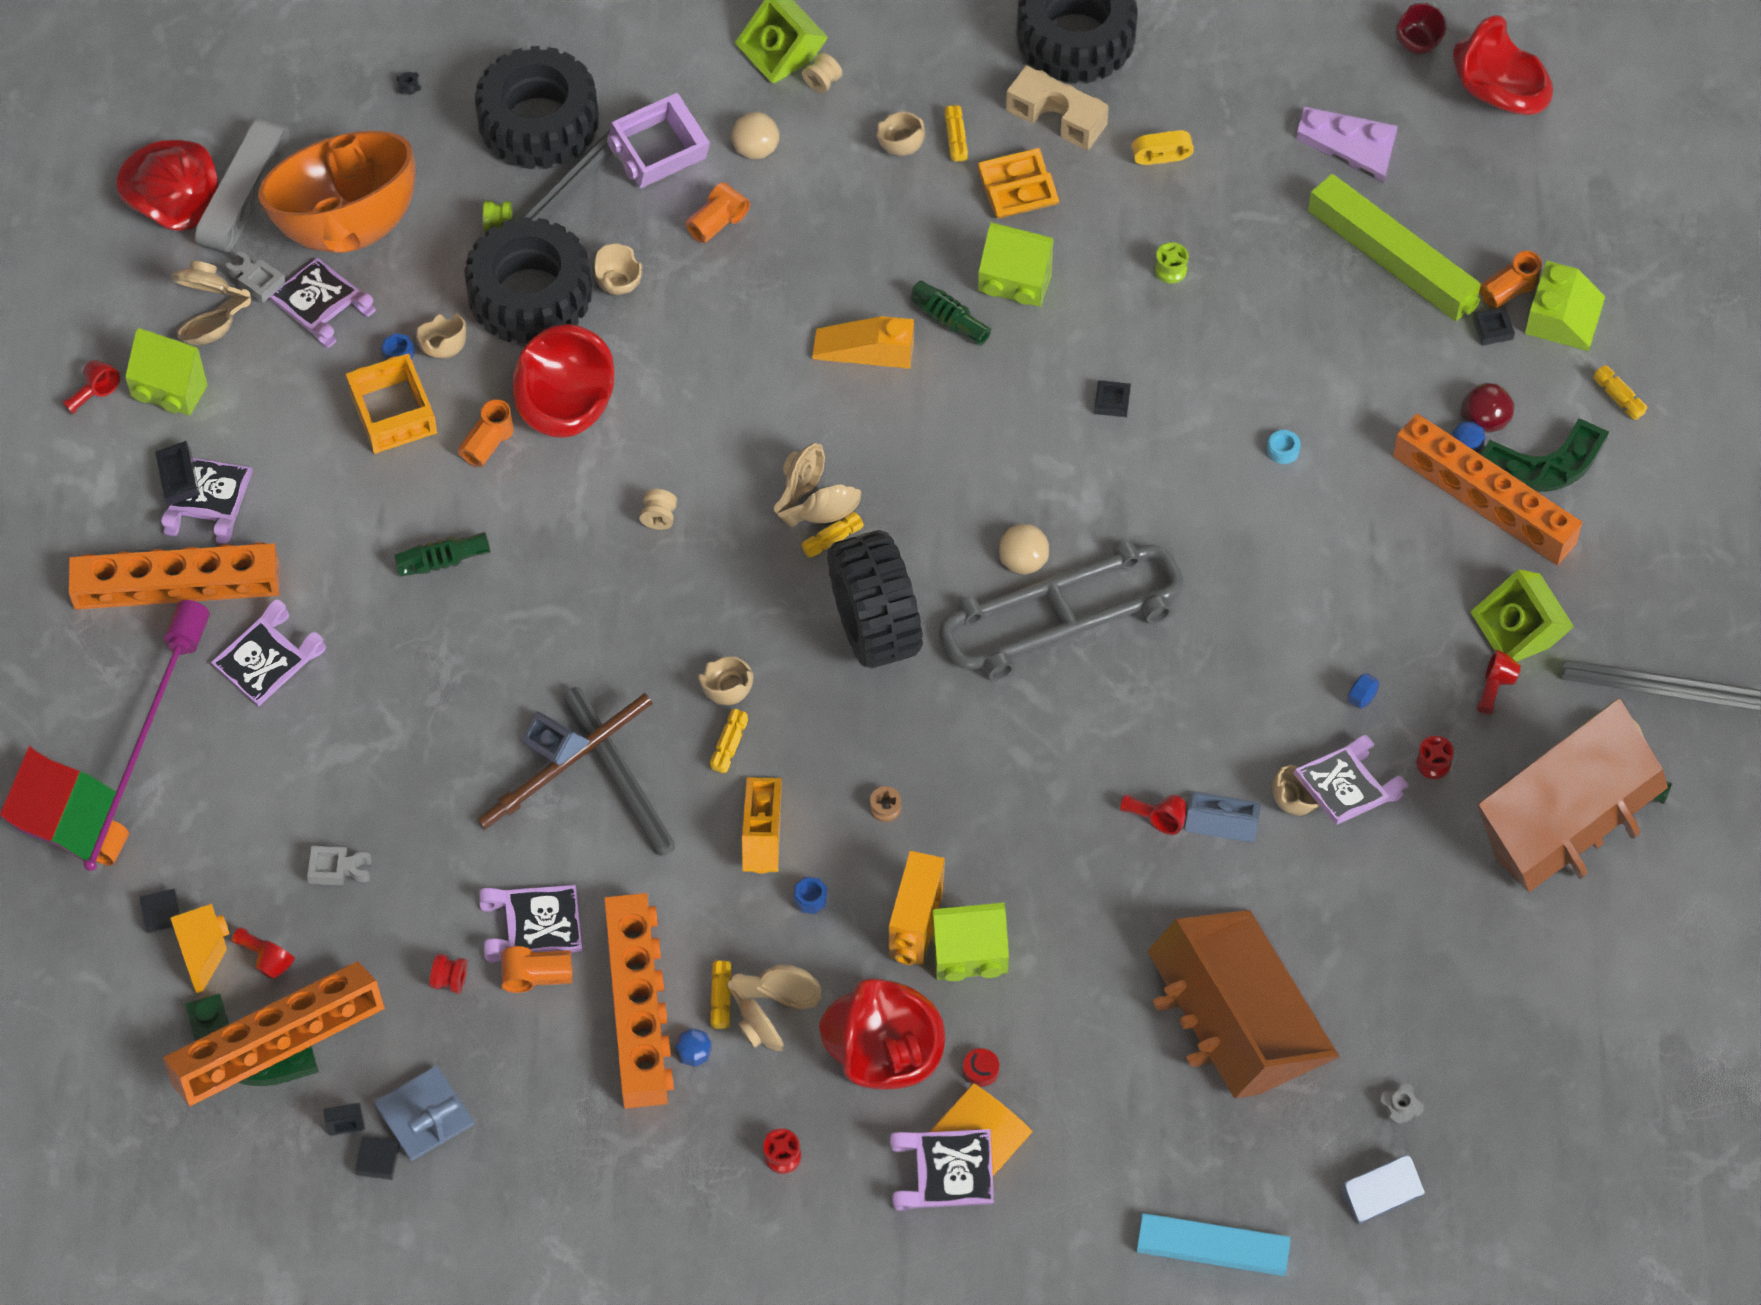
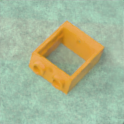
(399, 428)
(912, 915)

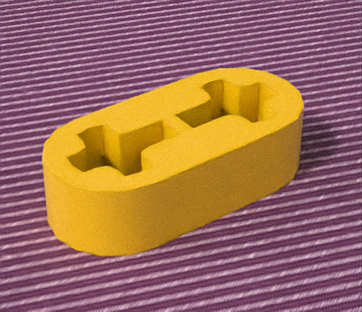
(1162, 147)

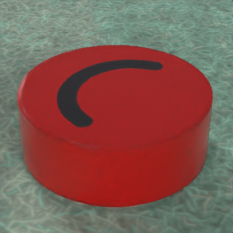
(981, 1067)

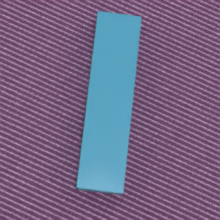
(1213, 1244)

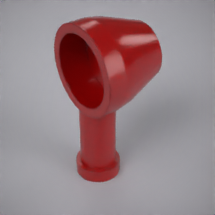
(100, 381)
(1500, 671)
(1166, 816)
(271, 958)

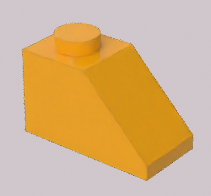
(201, 942)

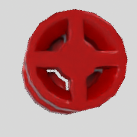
(1435, 748)
(448, 973)
(902, 1052)
(781, 1142)

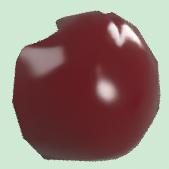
(1421, 28)
(1488, 407)

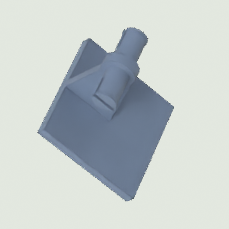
(424, 1113)

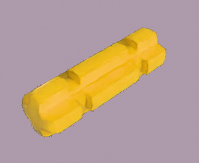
(956, 133)
(1620, 392)
(831, 534)
(728, 741)
(720, 994)

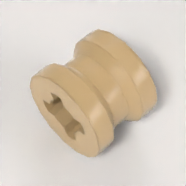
(822, 73)
(658, 509)

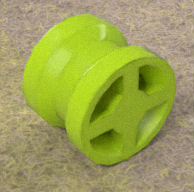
(496, 214)
(1166, 256)

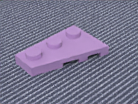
(1355, 139)

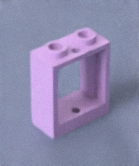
(682, 122)

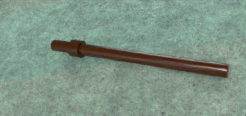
(510, 802)

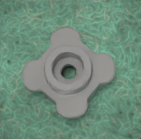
(1397, 1113)

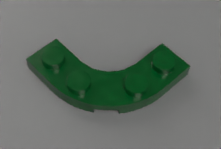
(1555, 469)
(209, 1015)

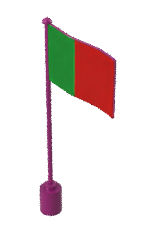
(71, 805)

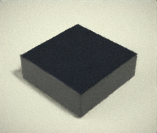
(1493, 326)
(1112, 398)
(158, 909)
(344, 1119)
(377, 1158)

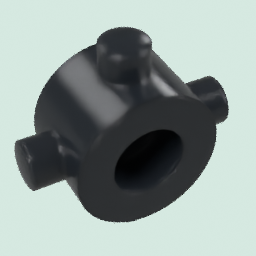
(408, 83)

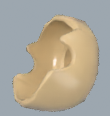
(901, 133)
(755, 135)
(616, 269)
(442, 336)
(1023, 549)
(727, 680)
(1291, 794)

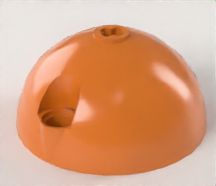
(325, 207)

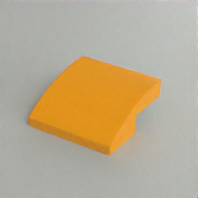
(1017, 183)
(982, 1111)

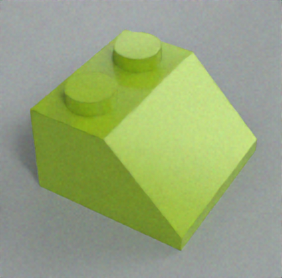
(780, 39)
(1016, 265)
(1565, 307)
(165, 372)
(1522, 616)
(970, 941)

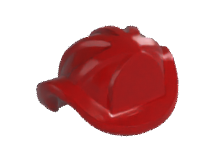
(1500, 71)
(169, 183)
(563, 380)
(878, 1010)

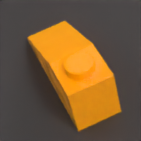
(868, 342)
(761, 825)

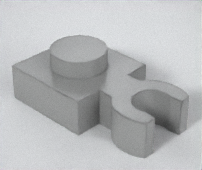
(257, 278)
(332, 864)

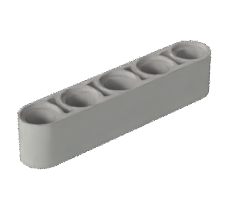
(240, 185)

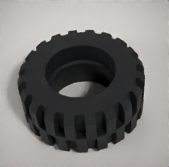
(1071, 53)
(530, 76)
(523, 247)
(875, 599)

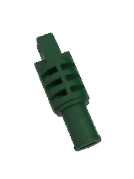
(949, 312)
(440, 554)

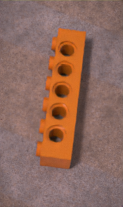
(1487, 489)
(191, 583)
(273, 1033)
(639, 1085)

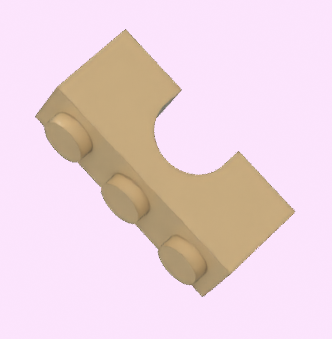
(1038, 93)

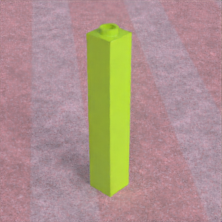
(1394, 247)

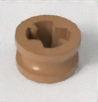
(894, 797)

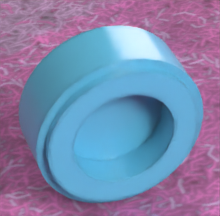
(1283, 446)

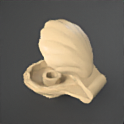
(213, 324)
(823, 506)
(782, 983)

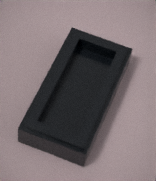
(177, 473)

